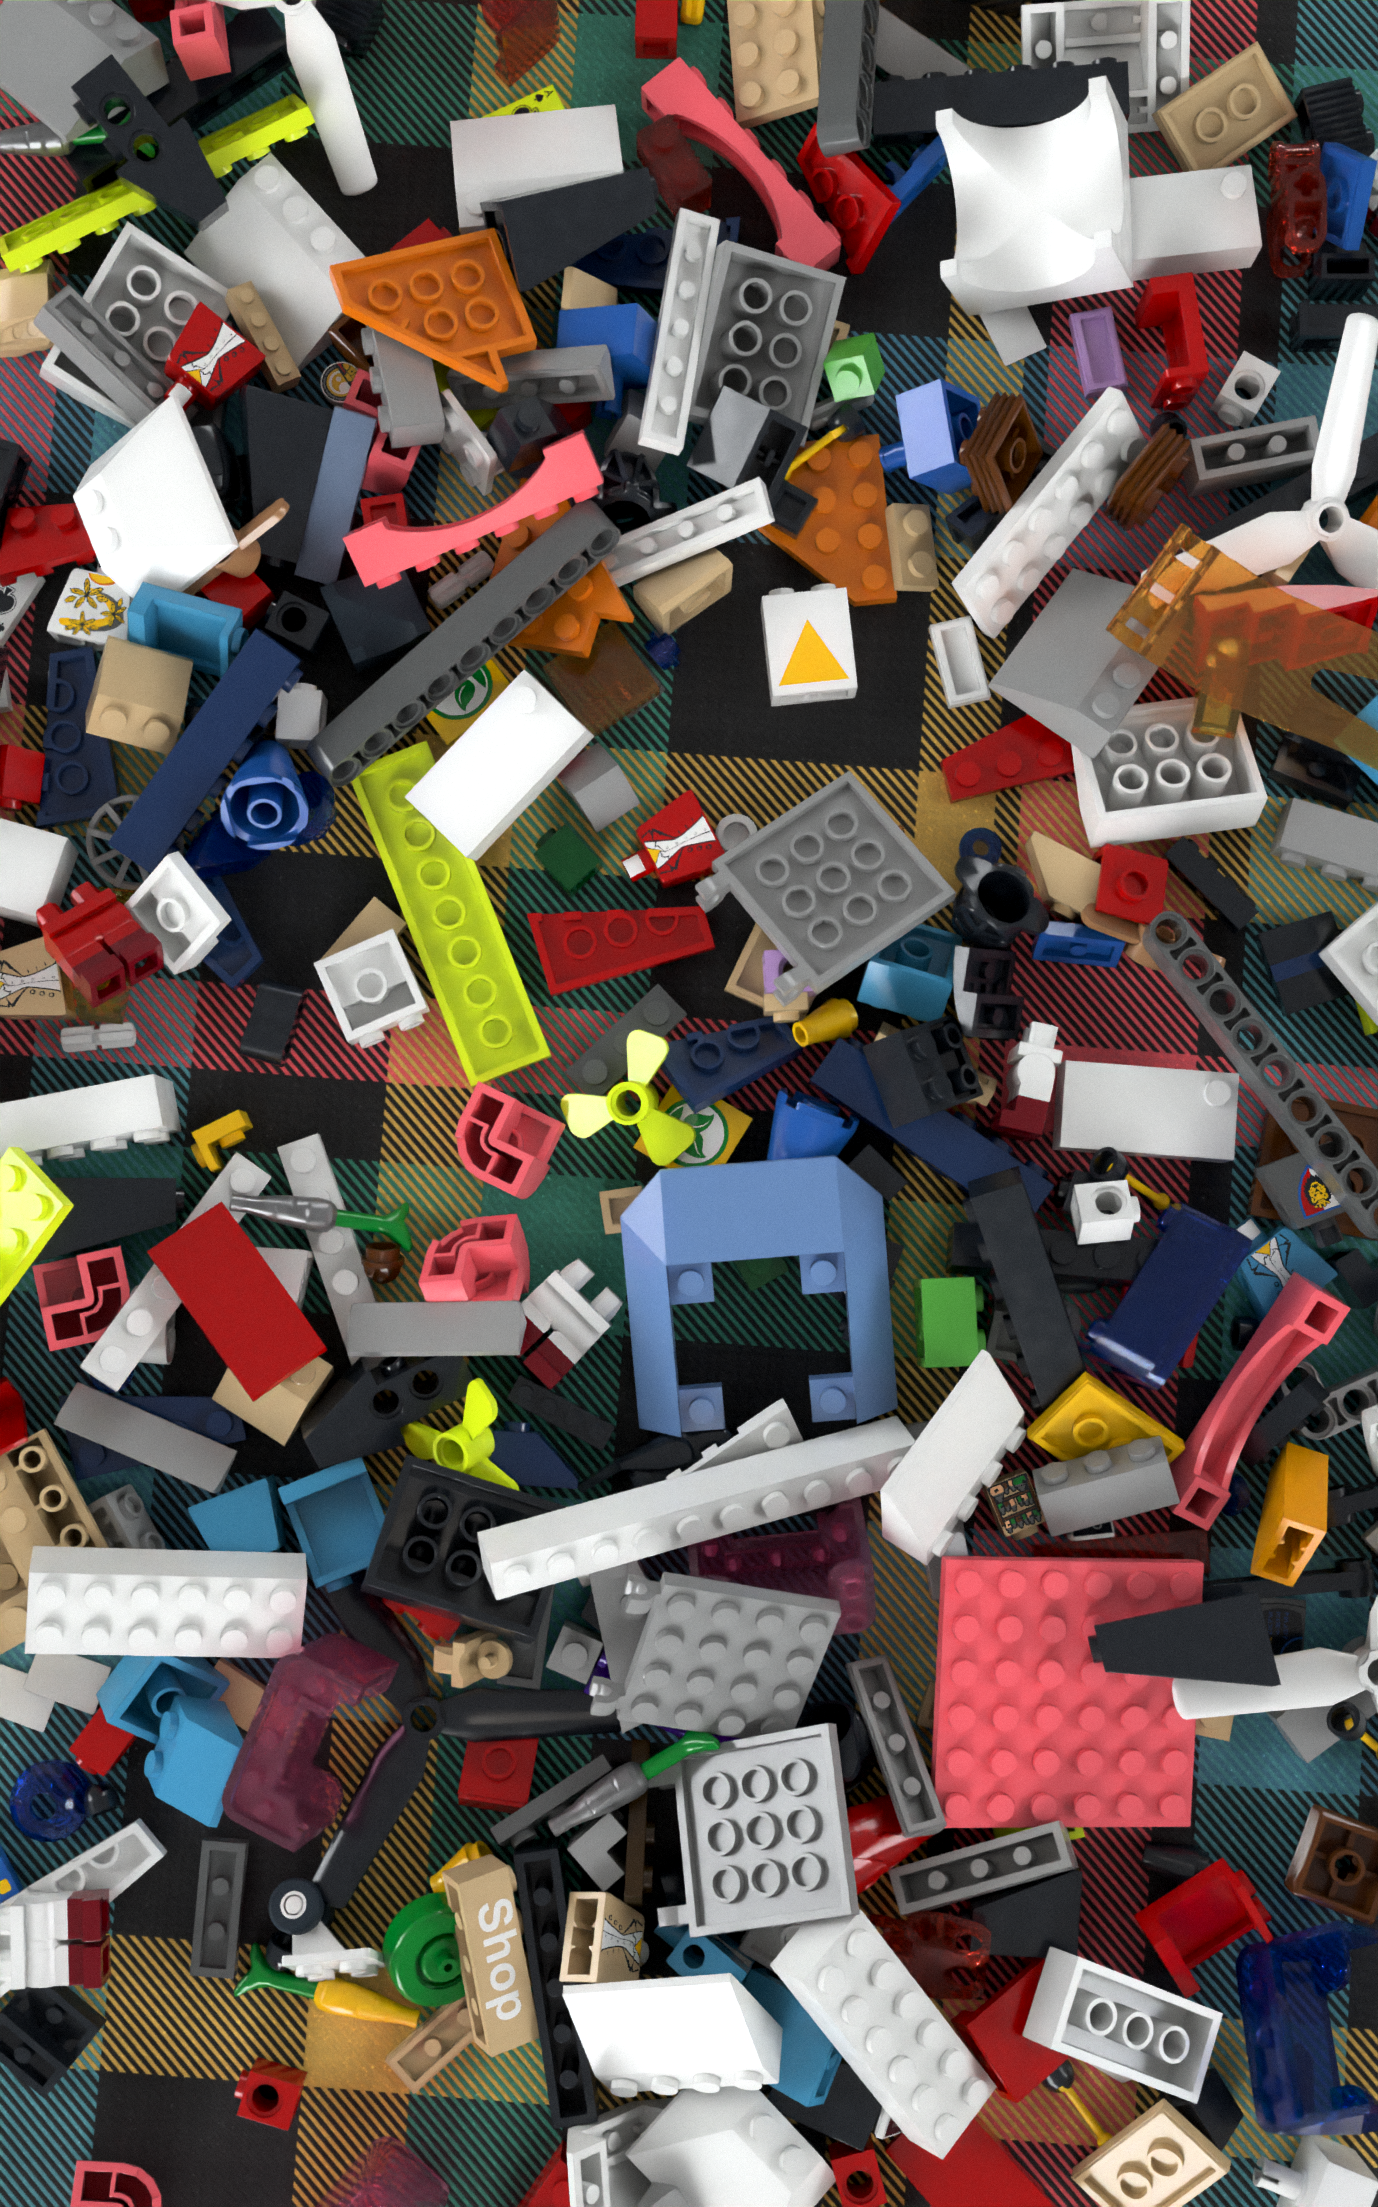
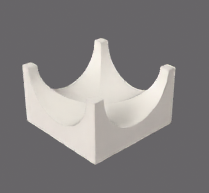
(1040, 206)

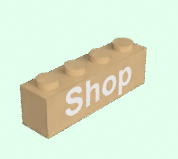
(492, 1954)

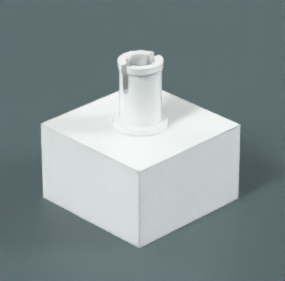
(1320, 2176)

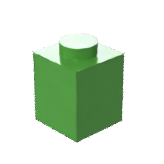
(854, 367)

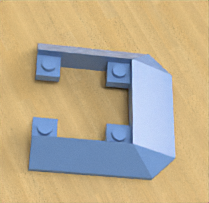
(746, 1213)

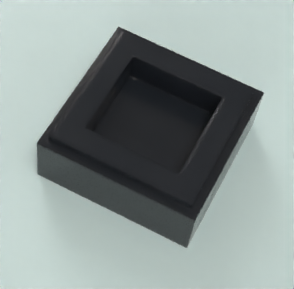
(792, 509)

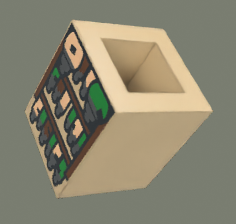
(1014, 1505)

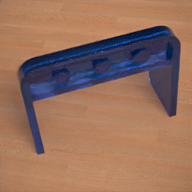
(1168, 1297)
(1291, 2031)

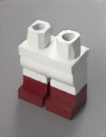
(1028, 1084)
(572, 1317)
(57, 1940)

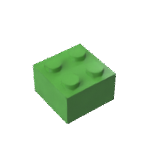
(947, 1321)

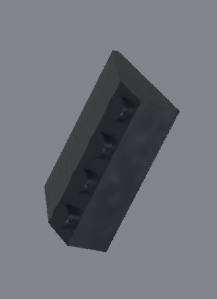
(433, 1555)

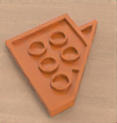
(443, 300)
(848, 530)
(574, 618)

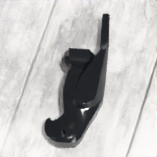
(659, 1457)

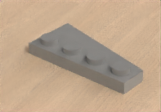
(618, 1629)

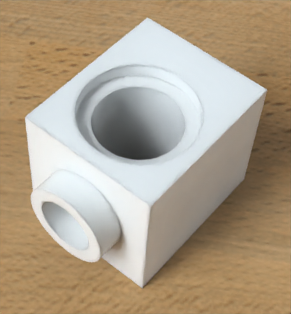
(1252, 376)
(300, 715)
(1097, 1227)

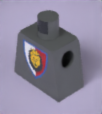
(1302, 1196)

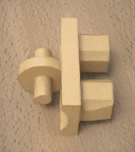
(473, 1658)

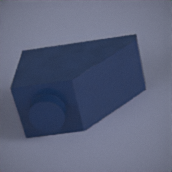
(531, 1458)

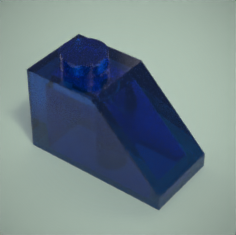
(218, 853)

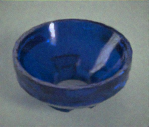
(321, 807)
(65, 1785)

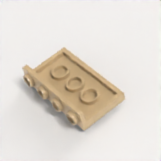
(775, 57)

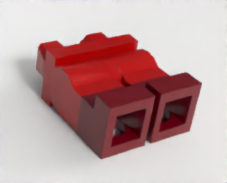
(98, 943)

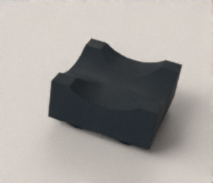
(376, 621)

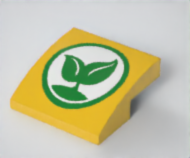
(468, 702)
(716, 1129)

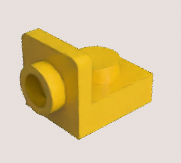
(224, 1131)

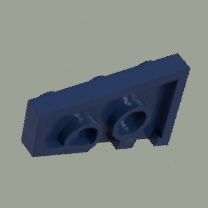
(236, 953)
(724, 1061)

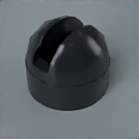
(1174, 421)
(1242, 1331)
(100, 1799)
(278, 1946)

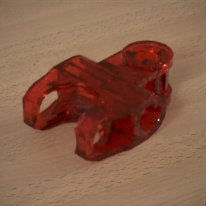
(1296, 204)
(930, 1953)

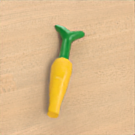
(331, 1996)

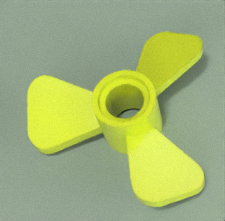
(662, 1133)
(468, 1443)

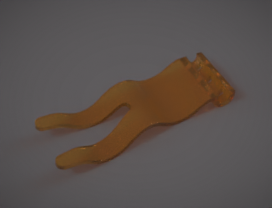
(1250, 644)

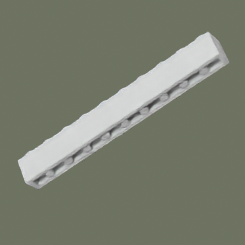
(691, 1508)

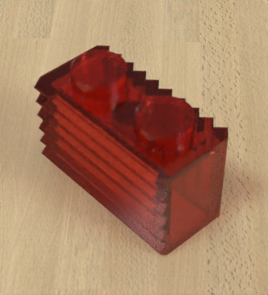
(674, 166)

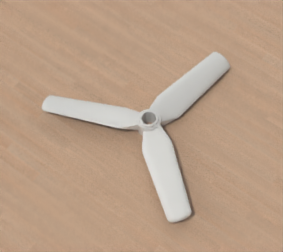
(326, 90)
(1285, 535)
(1306, 1677)

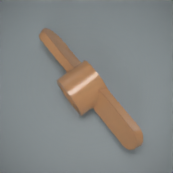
(247, 556)
(1131, 933)

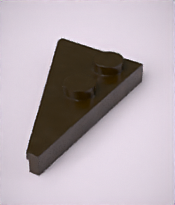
(640, 1836)

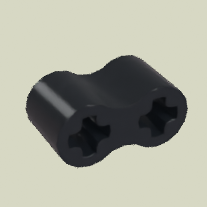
(273, 1022)

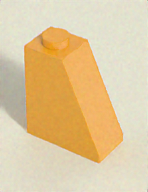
(1292, 1514)

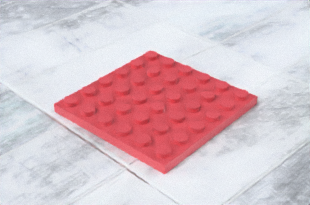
(1028, 1717)

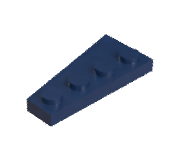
(77, 765)

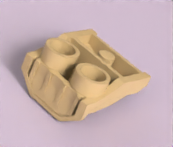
(20, 302)

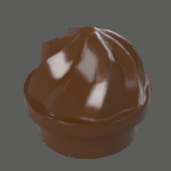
(382, 1261)

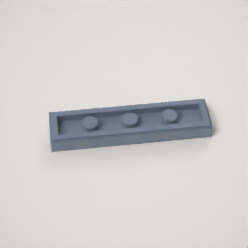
(336, 495)

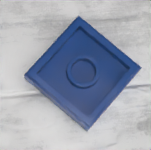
(1349, 187)

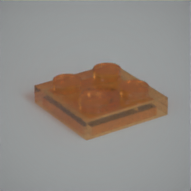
(606, 684)

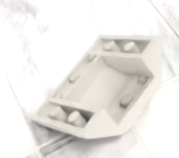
(1143, 32)
(155, 506)
(731, 2152)
(596, 2158)

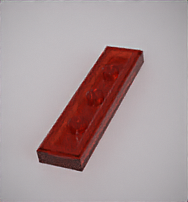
(1154, 1545)

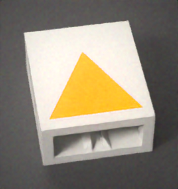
(808, 645)

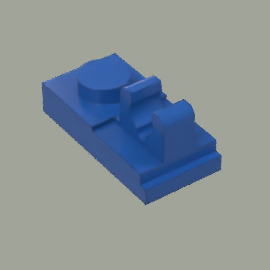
(924, 167)
(1076, 945)

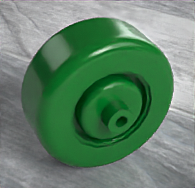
(424, 1953)

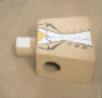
(34, 985)
(602, 1940)

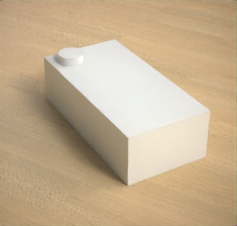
(1194, 222)
(499, 766)
(32, 870)
(1146, 1111)
(1122, 2025)

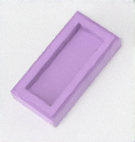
(1097, 351)

